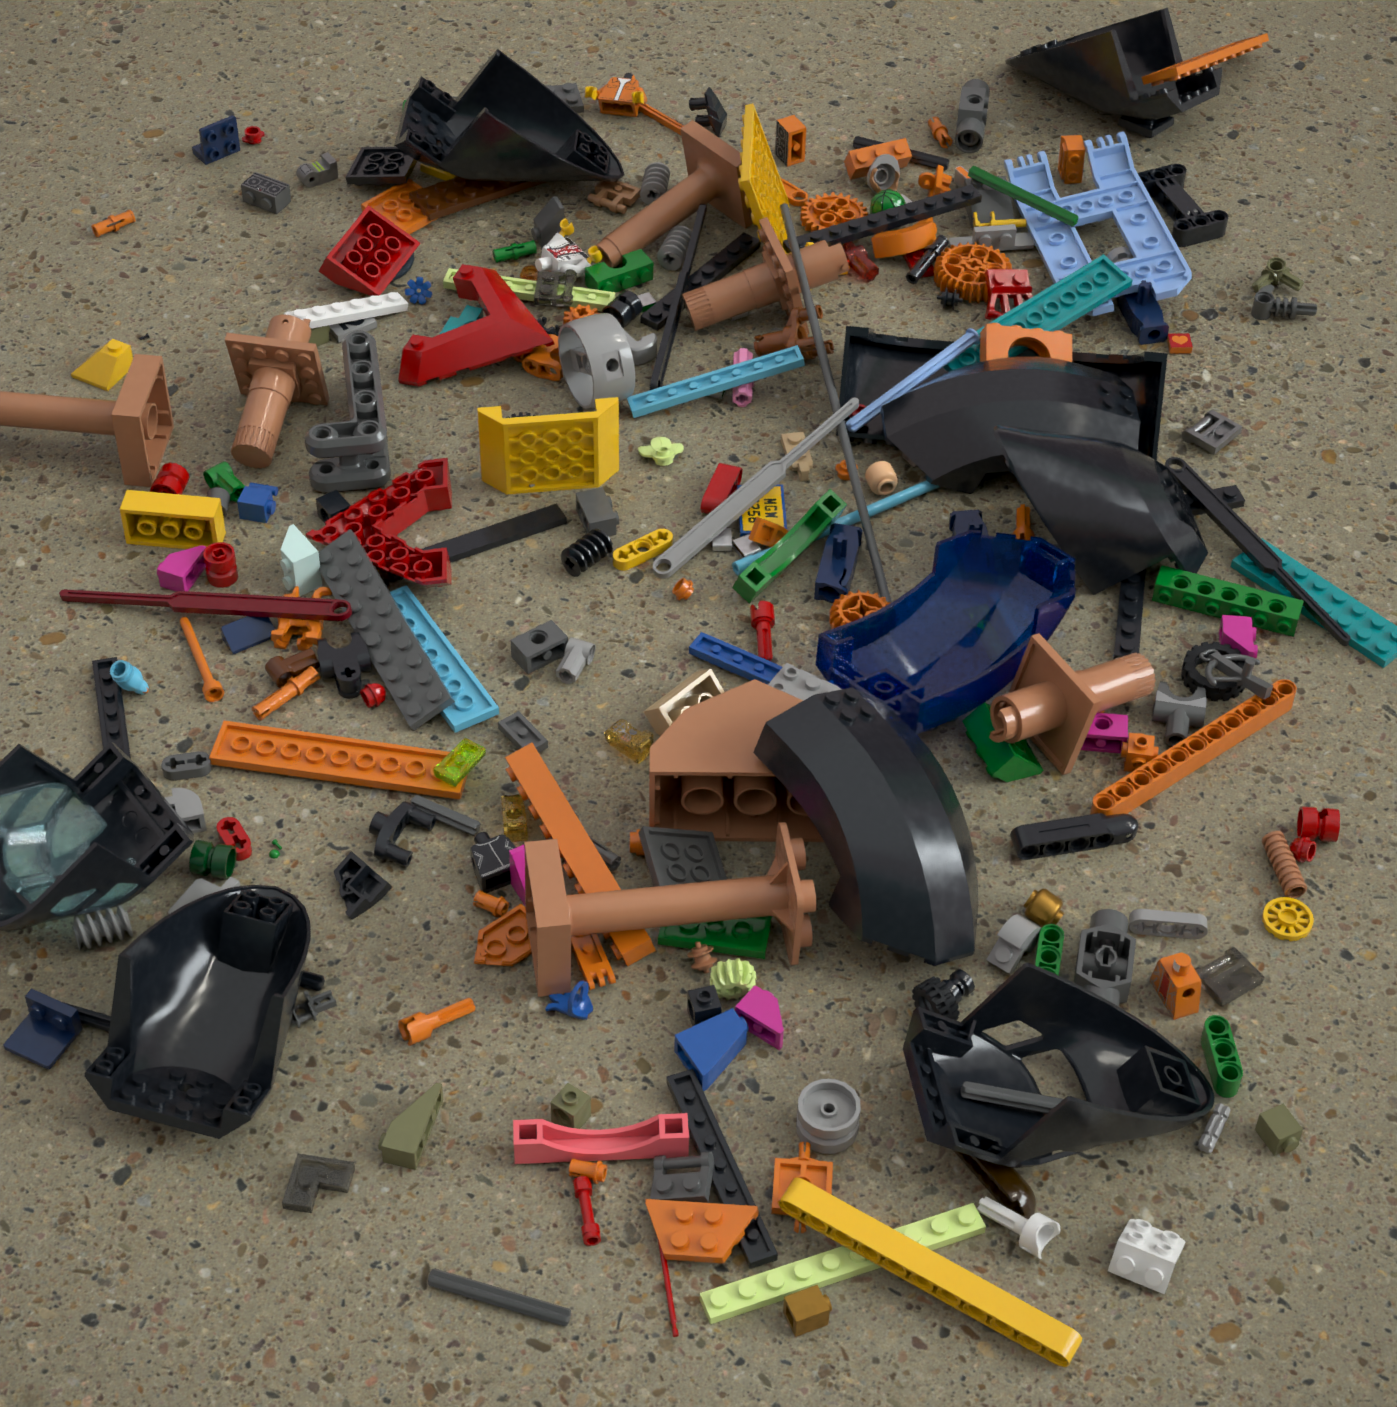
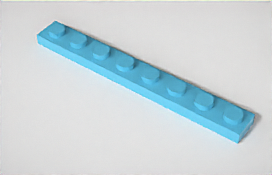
(715, 381)

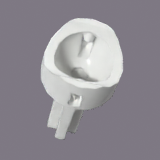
(1033, 1231)

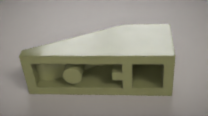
(410, 1130)

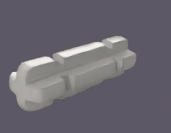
(1214, 1128)

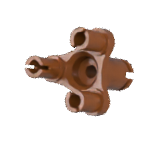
(792, 334)

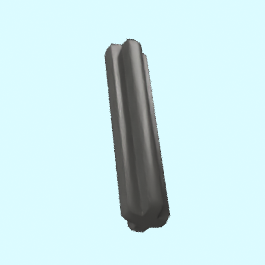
(447, 815)

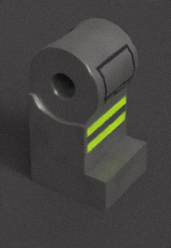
(318, 172)

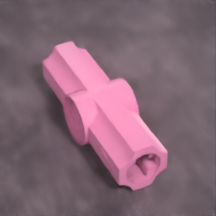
(742, 394)

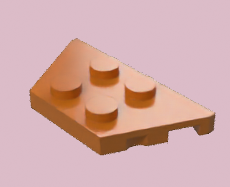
(699, 1229)

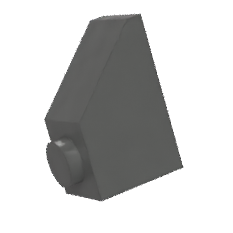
(548, 221)

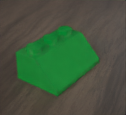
(1002, 759)

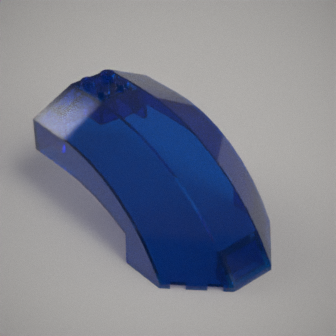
(957, 630)

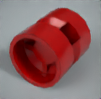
(171, 479)
(220, 564)
(1319, 824)

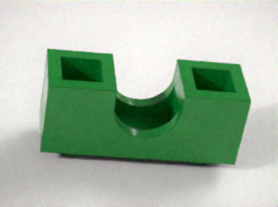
(635, 270)

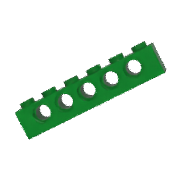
(1221, 597)

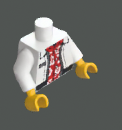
(564, 254)

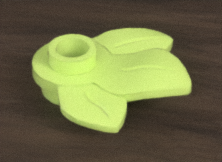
(661, 450)

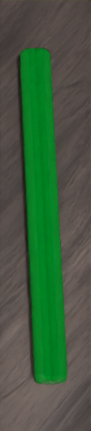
(1023, 196)

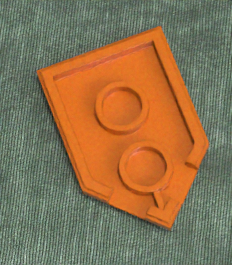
(504, 940)

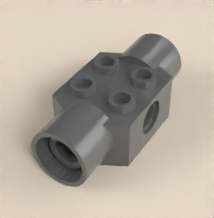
(972, 116)
(1106, 956)

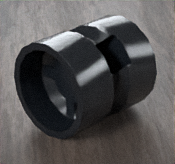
(624, 307)

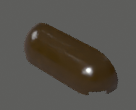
(1003, 1183)

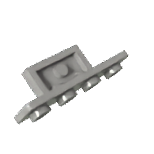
(999, 236)

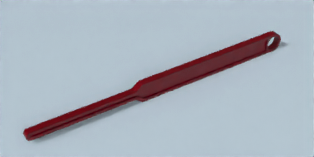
(222, 603)

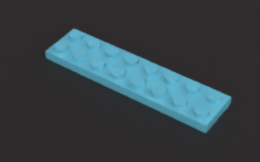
(470, 697)

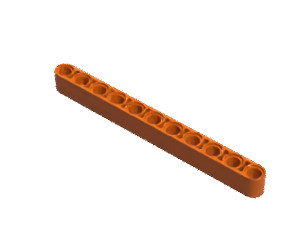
(1194, 751)

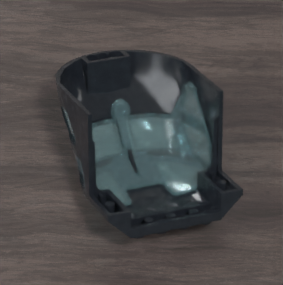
(80, 839)

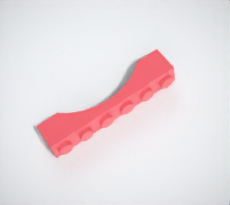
(549, 1143)

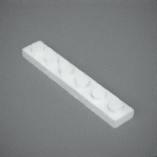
(352, 310)

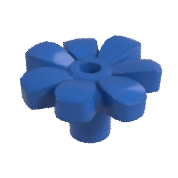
(418, 295)

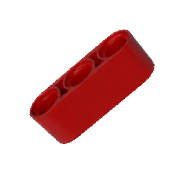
(721, 486)

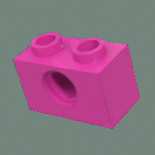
(1107, 733)

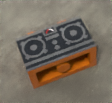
(790, 140)

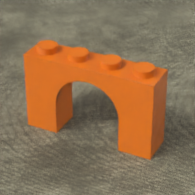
(998, 339)

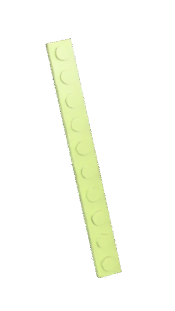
(832, 1266)

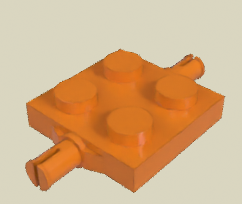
(814, 1171)

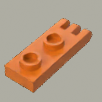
(592, 960)

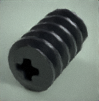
(586, 552)

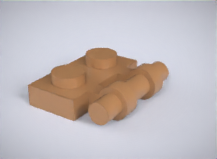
(617, 191)

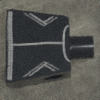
(491, 861)

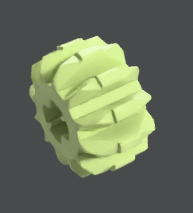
(733, 978)

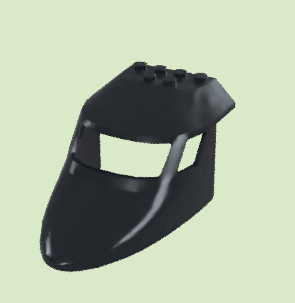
(1128, 1072)

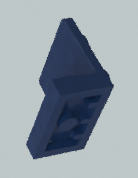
(217, 140)
(45, 1030)

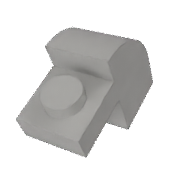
(189, 808)
(1014, 939)

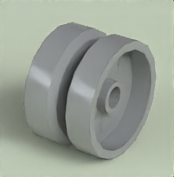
(828, 1116)

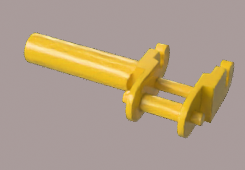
(1018, 222)

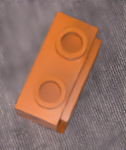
(1071, 159)

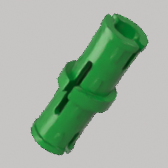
(514, 251)

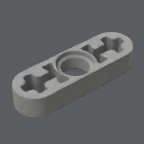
(1185, 924)

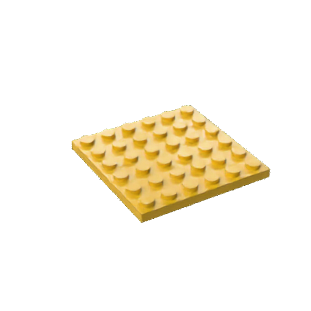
(760, 176)

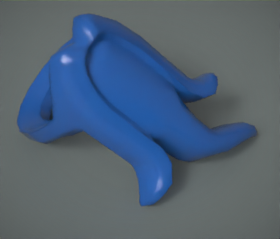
(572, 1003)

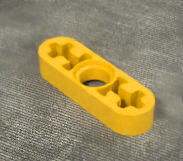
(628, 555)

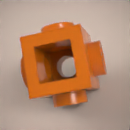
(1138, 751)

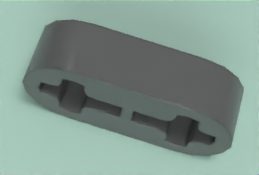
(186, 766)

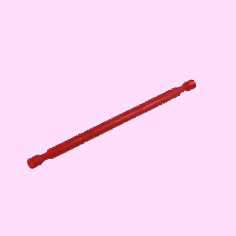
(668, 1293)

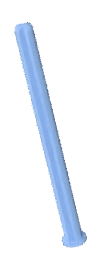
(914, 379)

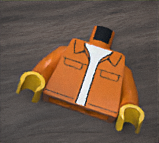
(619, 96)

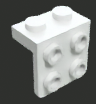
(1146, 1255)

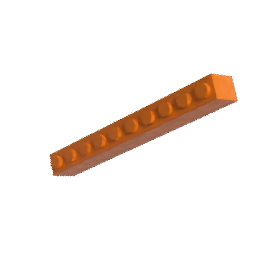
(574, 844)

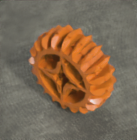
(854, 607)

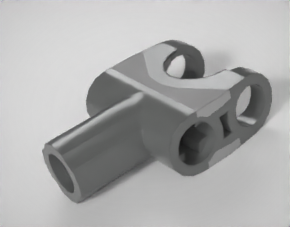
(1179, 712)

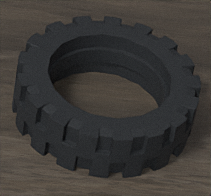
(1194, 679)

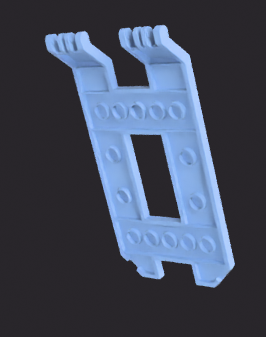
(1118, 196)

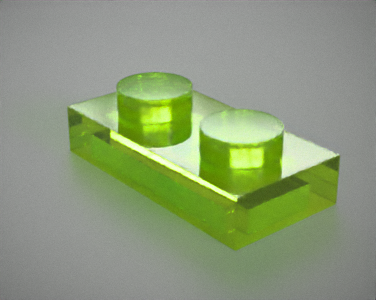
(459, 762)

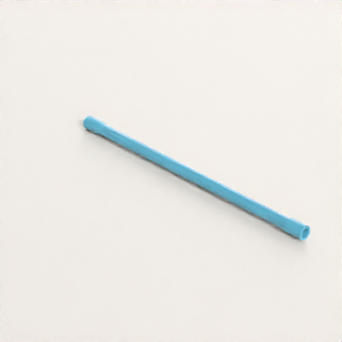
(853, 517)

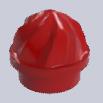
(373, 694)
(1303, 849)

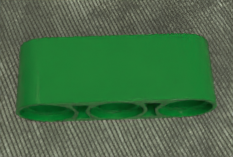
(1050, 948)
(1221, 1056)

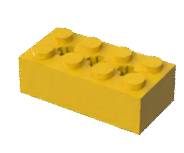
(171, 520)

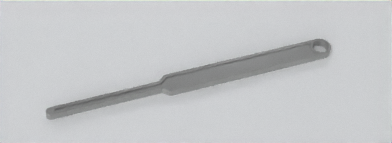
(744, 498)

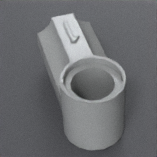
(576, 656)

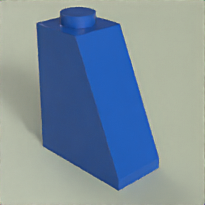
(711, 1045)

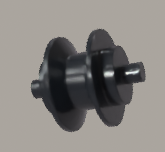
(949, 298)

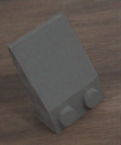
(991, 201)

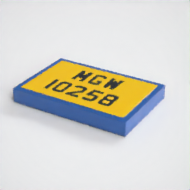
(769, 507)

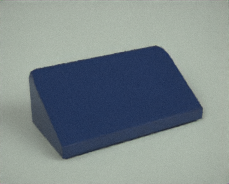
(246, 633)

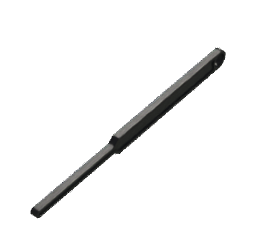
(677, 303)
(1249, 542)

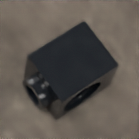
(331, 505)
(703, 1004)

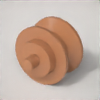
(702, 957)

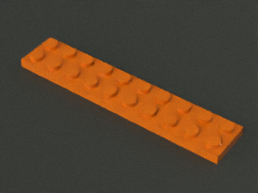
(1205, 60)
(332, 759)

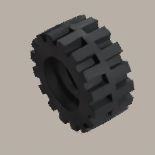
(936, 997)

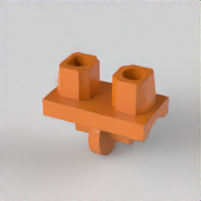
(935, 183)

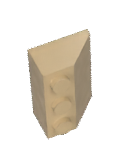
(693, 690)

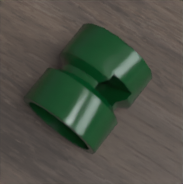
(210, 859)

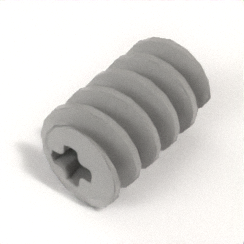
(654, 182)
(674, 247)
(102, 927)

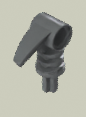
(1265, 304)

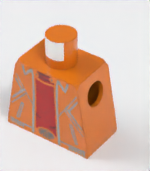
(1177, 985)

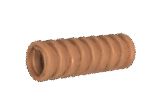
(1284, 864)

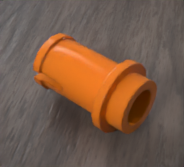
(497, 906)
(595, 1171)

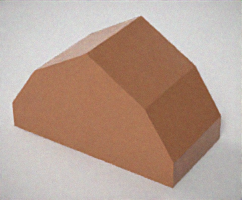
(713, 781)

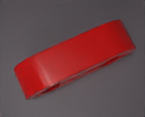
(239, 837)

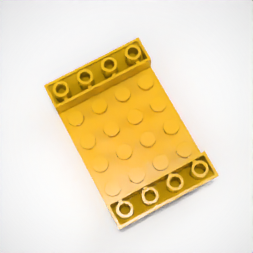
(549, 449)

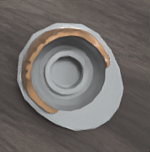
(883, 173)

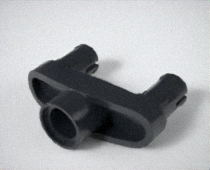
(391, 826)

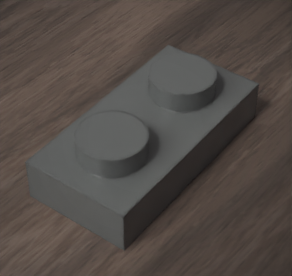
(522, 732)

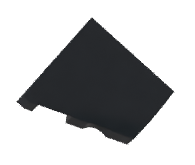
(359, 885)

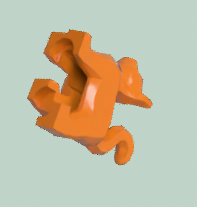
(309, 629)

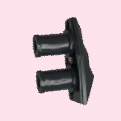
(716, 113)

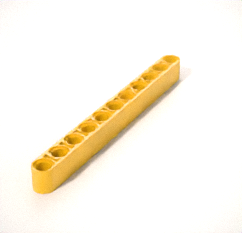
(931, 1272)

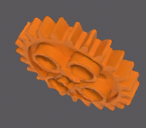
(830, 211)

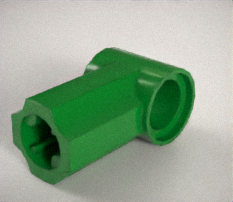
(223, 477)

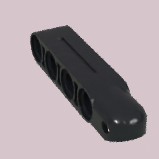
(1072, 835)

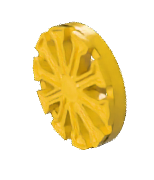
(1287, 918)

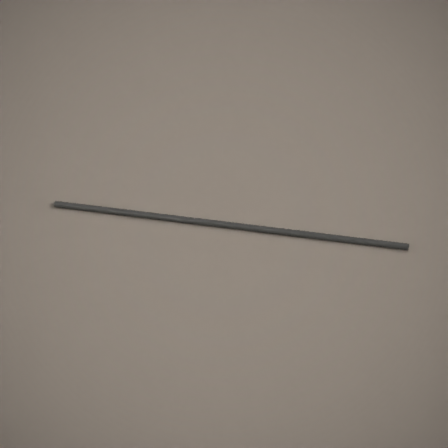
(835, 405)

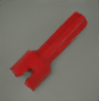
(762, 621)

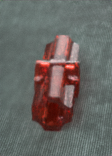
(859, 261)

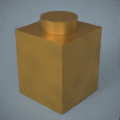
(807, 1310)

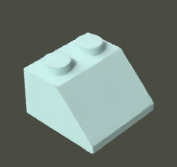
(300, 562)

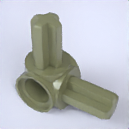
(1277, 274)

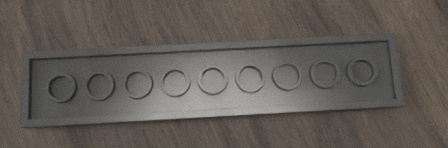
(385, 630)

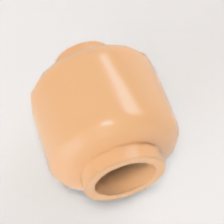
(881, 478)

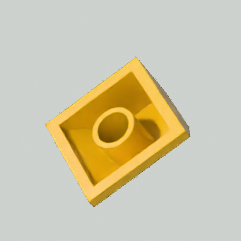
(105, 365)

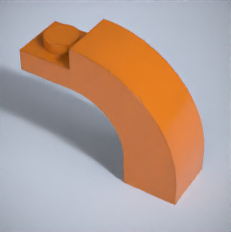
(904, 240)

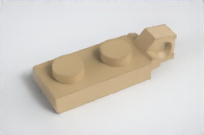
(805, 462)

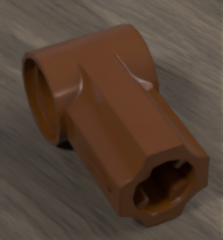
(283, 669)

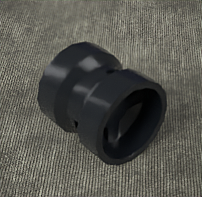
(960, 984)

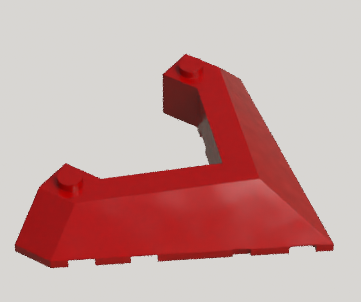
(503, 333)
(387, 513)

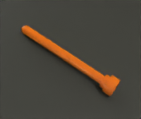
(212, 688)

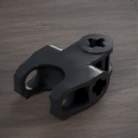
(344, 664)

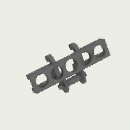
(311, 1010)

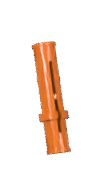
(293, 687)

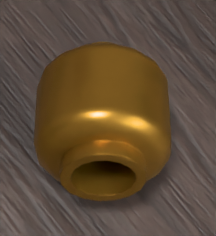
(1043, 907)

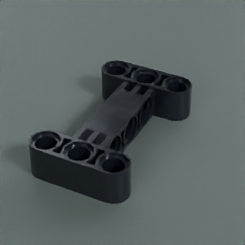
(1190, 221)

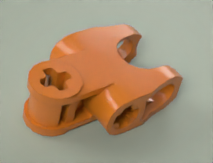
(541, 360)

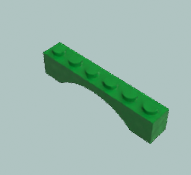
(790, 547)

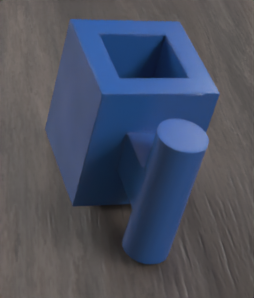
(257, 502)

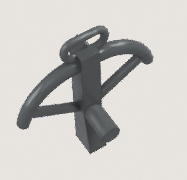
(1234, 672)

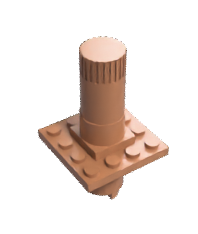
(765, 283)
(273, 375)
(1059, 704)

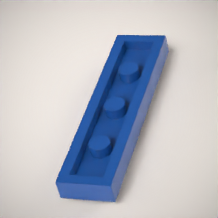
(733, 659)

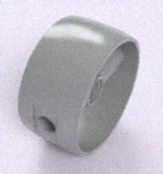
(606, 361)

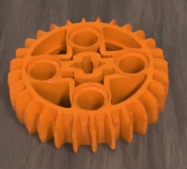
(965, 268)

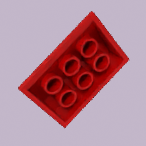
(369, 254)

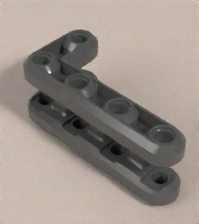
(363, 439)

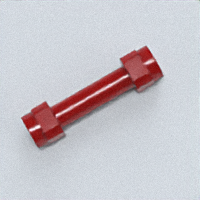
(590, 1229)

